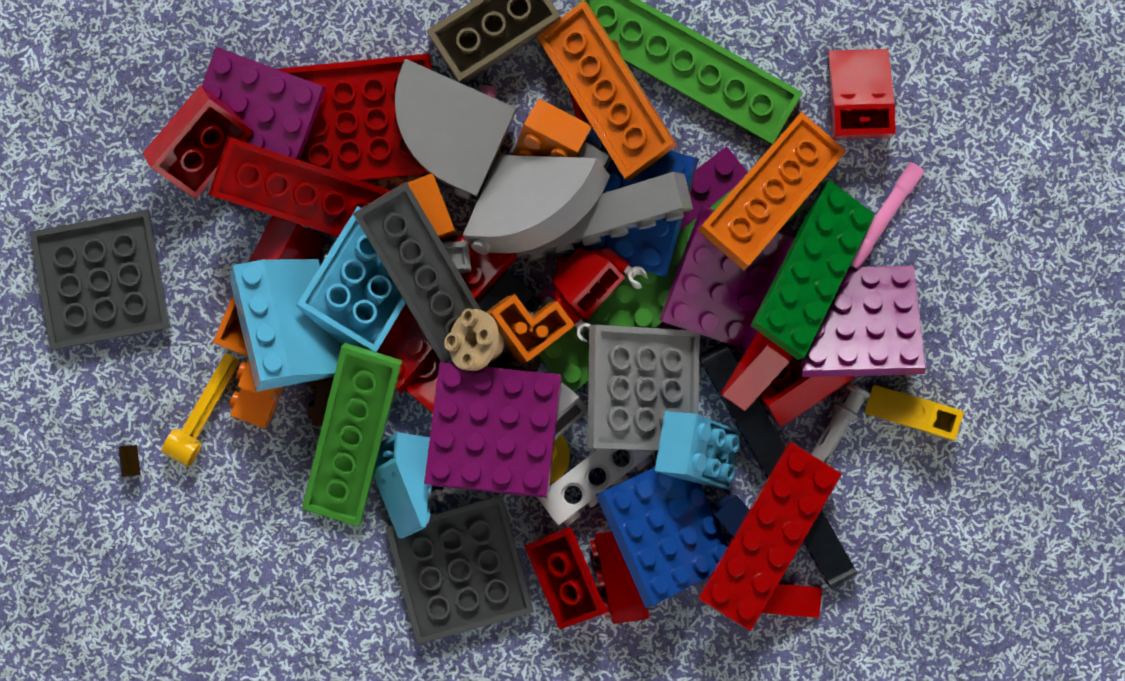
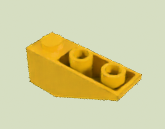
(914, 412)

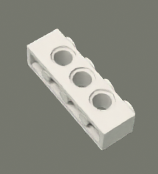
(566, 512)

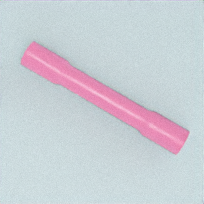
(902, 188)

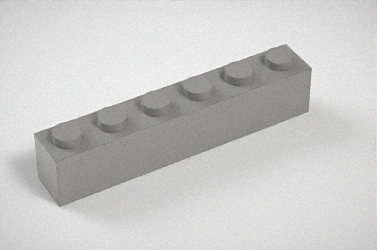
(623, 209)

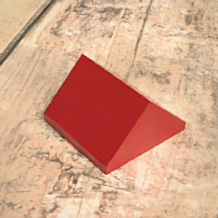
(287, 241)

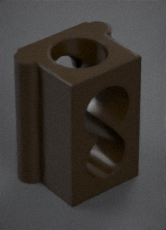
(129, 460)

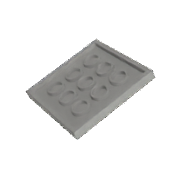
(637, 379)

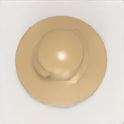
(474, 340)

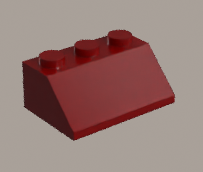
(194, 140)
(793, 394)
(565, 578)
(623, 597)

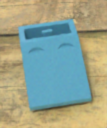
(697, 449)
(401, 481)

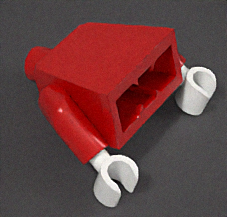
(587, 281)

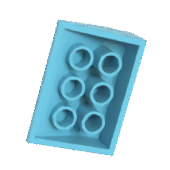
(353, 292)
(280, 338)

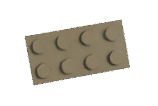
(488, 33)

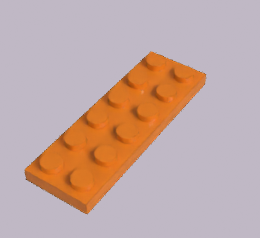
(606, 91)
(772, 191)

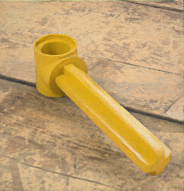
(183, 444)

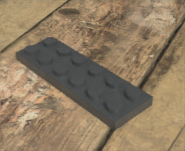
(417, 264)

